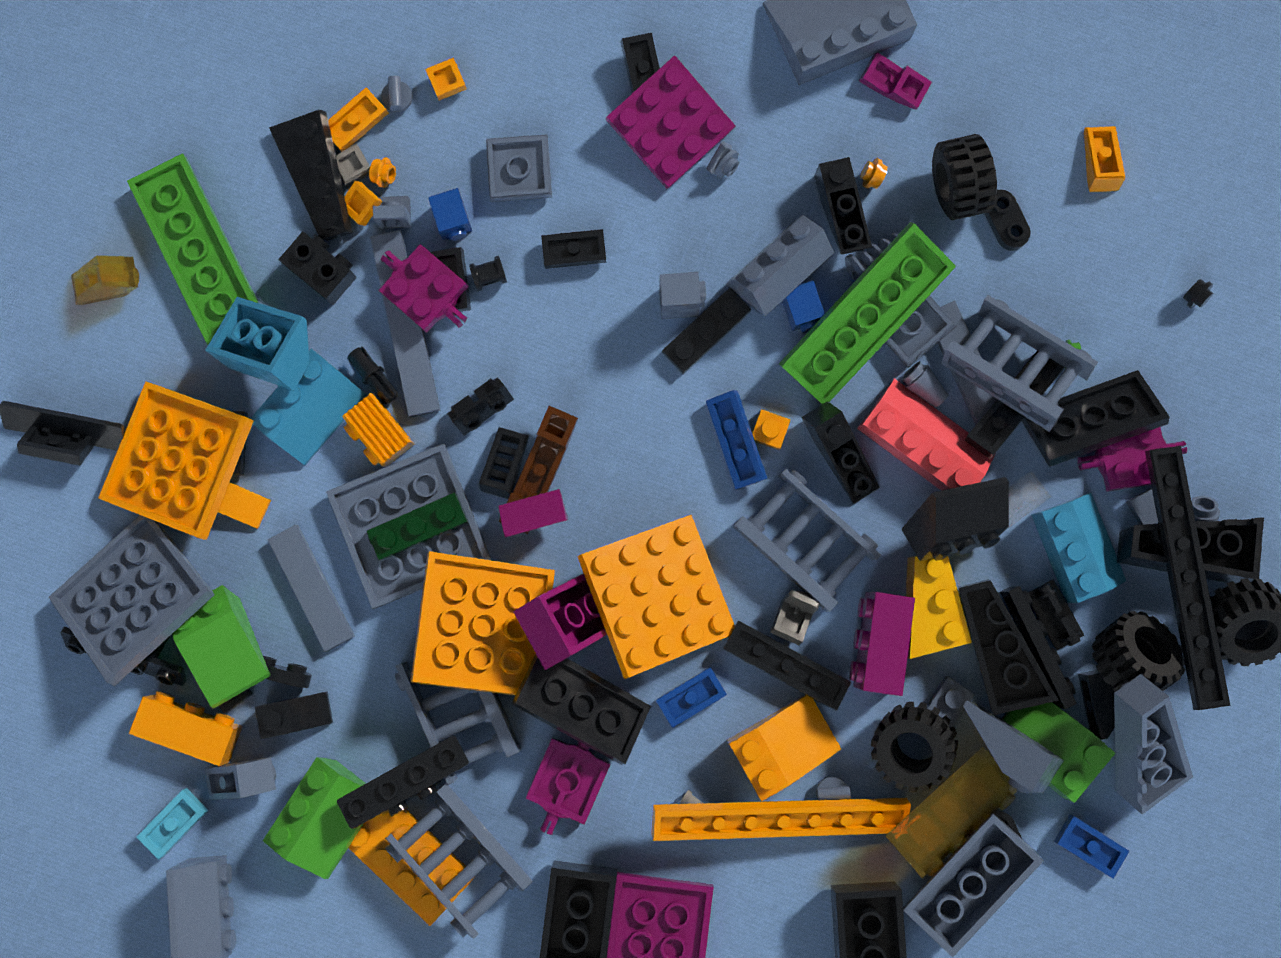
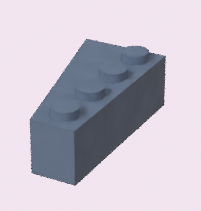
(1147, 745)

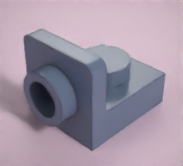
(393, 212)

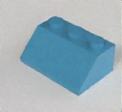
(262, 343)
(311, 413)
(1079, 549)

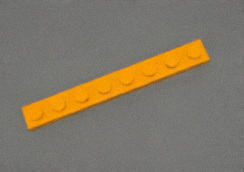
(777, 818)

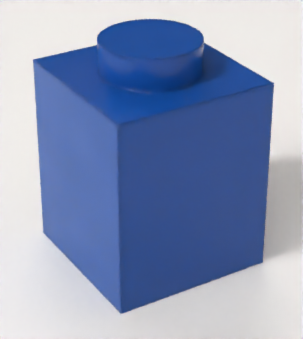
(450, 215)
(803, 307)

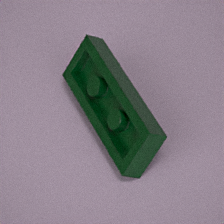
(417, 526)

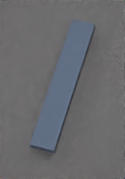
(406, 336)

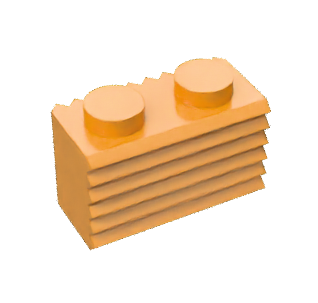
(377, 431)

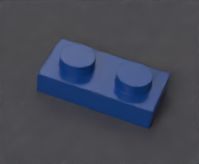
(691, 697)
(1091, 846)

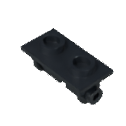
(492, 399)
(1055, 615)

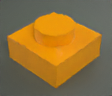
(446, 79)
(361, 202)
(770, 429)

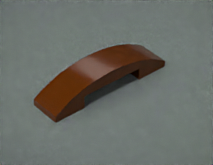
(545, 455)

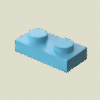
(172, 823)

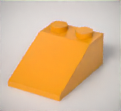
(784, 746)

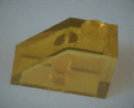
(104, 279)

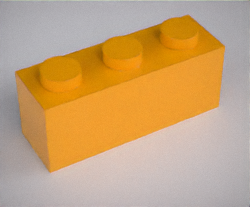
(186, 728)

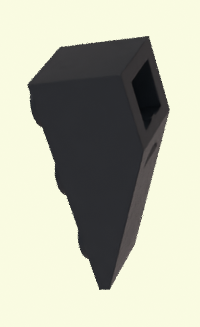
(842, 205)
(841, 450)

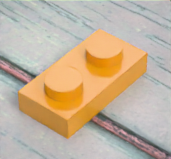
(356, 119)

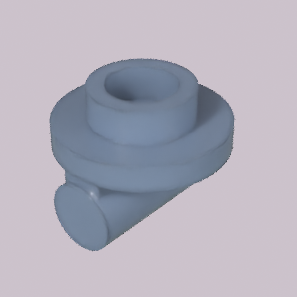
(396, 95)
(724, 161)
(832, 789)

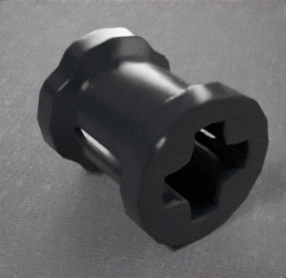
(488, 273)

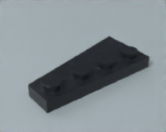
(313, 166)

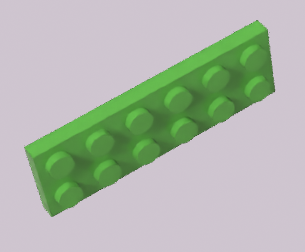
(191, 241)
(868, 314)

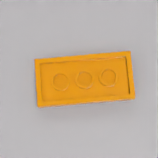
(370, 849)

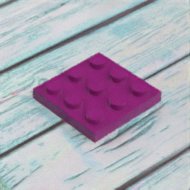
(670, 122)
(659, 918)

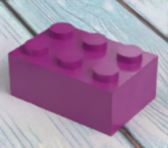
(561, 621)
(882, 643)

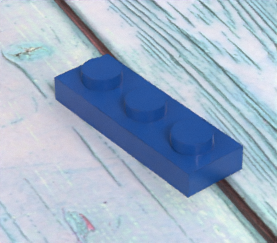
(736, 439)

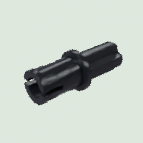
(372, 375)

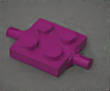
(423, 288)
(1125, 462)
(567, 782)

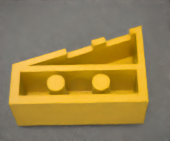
(938, 611)

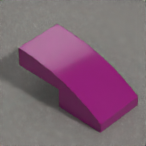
(895, 83)

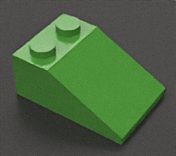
(221, 648)
(1060, 733)

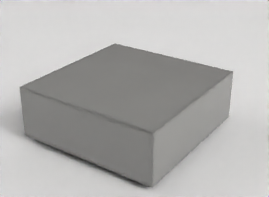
(352, 165)

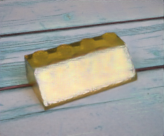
(952, 813)

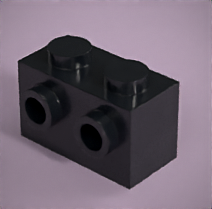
(317, 267)

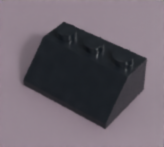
(959, 520)

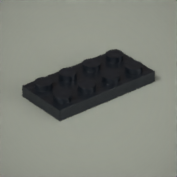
(1099, 418)
(583, 707)

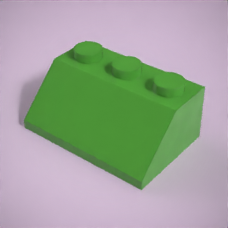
(311, 825)

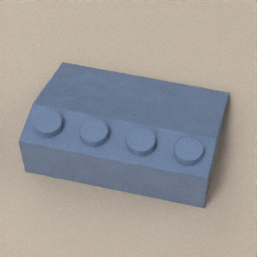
(836, 33)

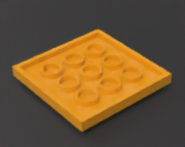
(176, 460)
(657, 595)
(469, 625)

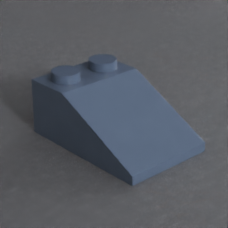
(1017, 755)

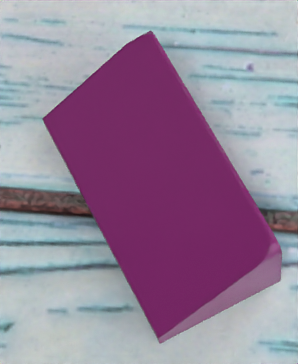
(532, 513)

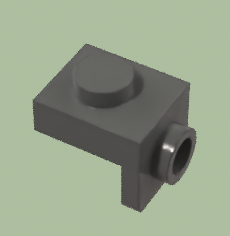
(794, 616)

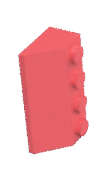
(924, 439)

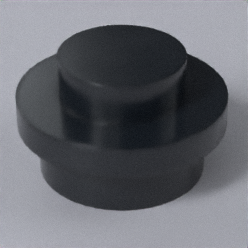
(1199, 294)

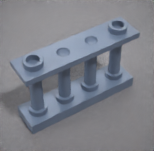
(1011, 391)
(801, 569)
(489, 711)
(491, 852)

